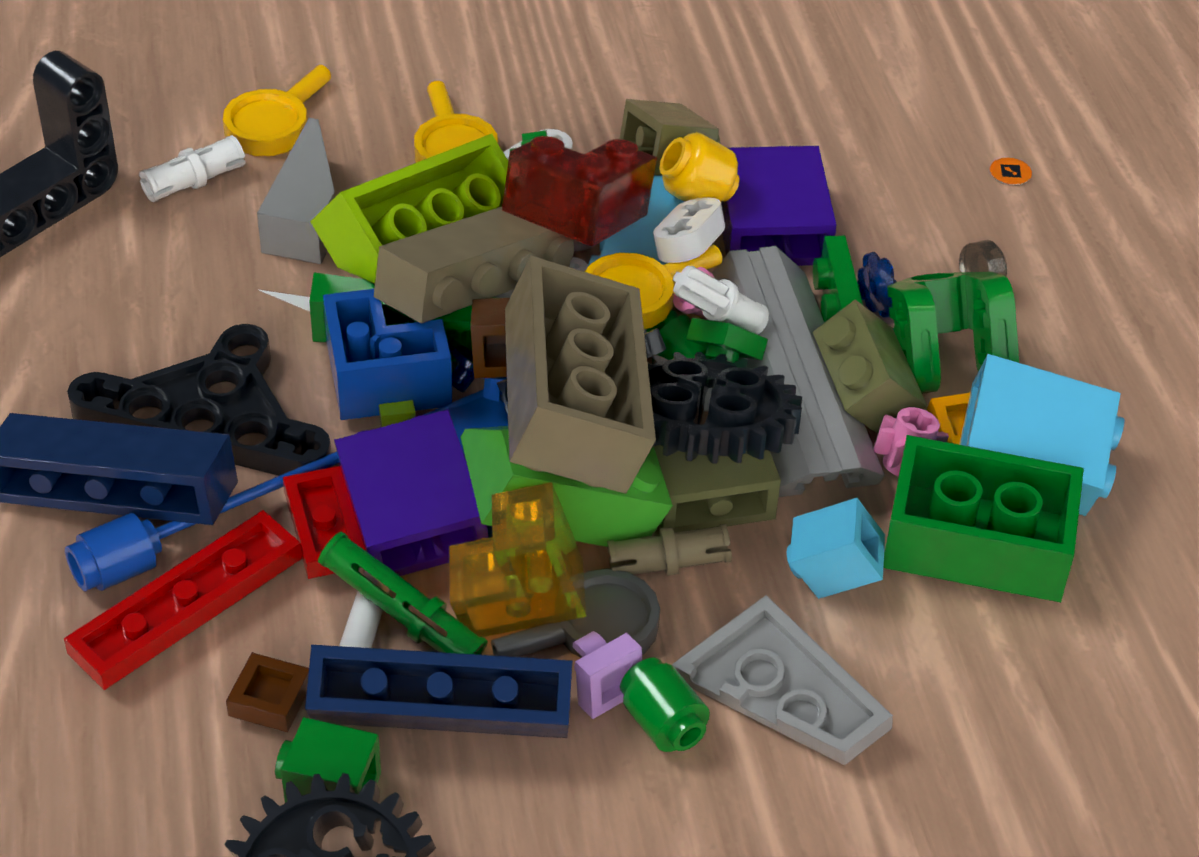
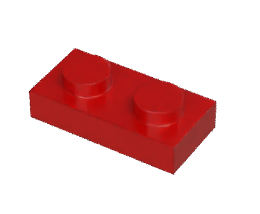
(319, 511)

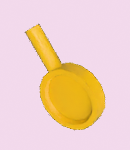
(272, 119)
(447, 128)
(651, 278)

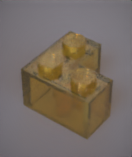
(523, 572)

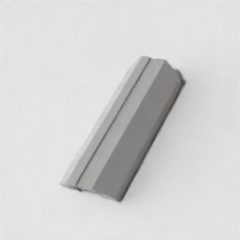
(828, 436)

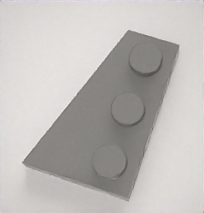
(787, 682)

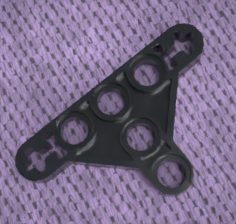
(184, 397)

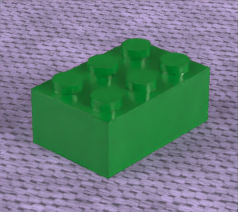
(984, 518)

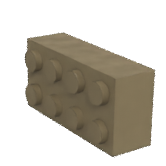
(577, 376)

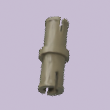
(670, 550)

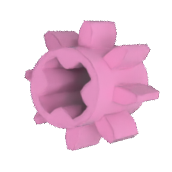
(893, 434)

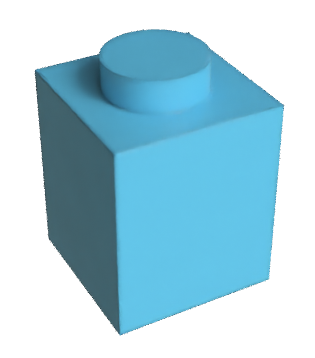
(836, 548)

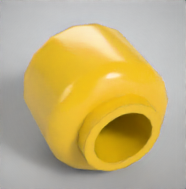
(699, 168)

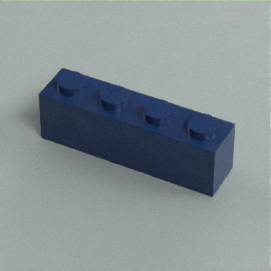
(115, 468)
(439, 691)

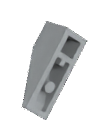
(296, 198)

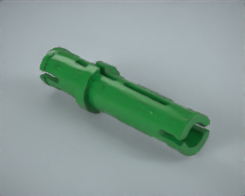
(346, 559)

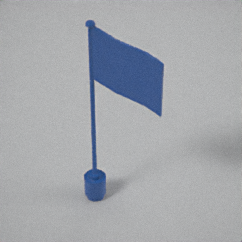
(130, 546)

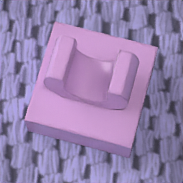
(602, 670)

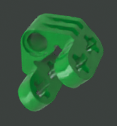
(951, 303)

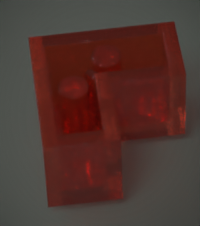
(577, 192)

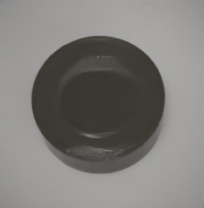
(982, 257)

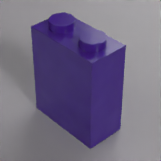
(780, 203)
(411, 491)

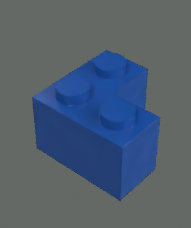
(383, 362)

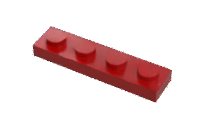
(182, 599)

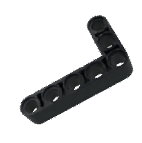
(77, 153)

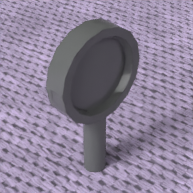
(614, 606)

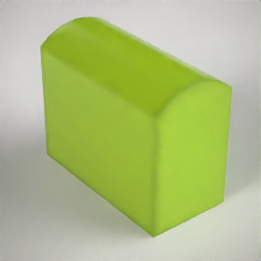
(396, 412)

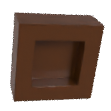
(268, 692)

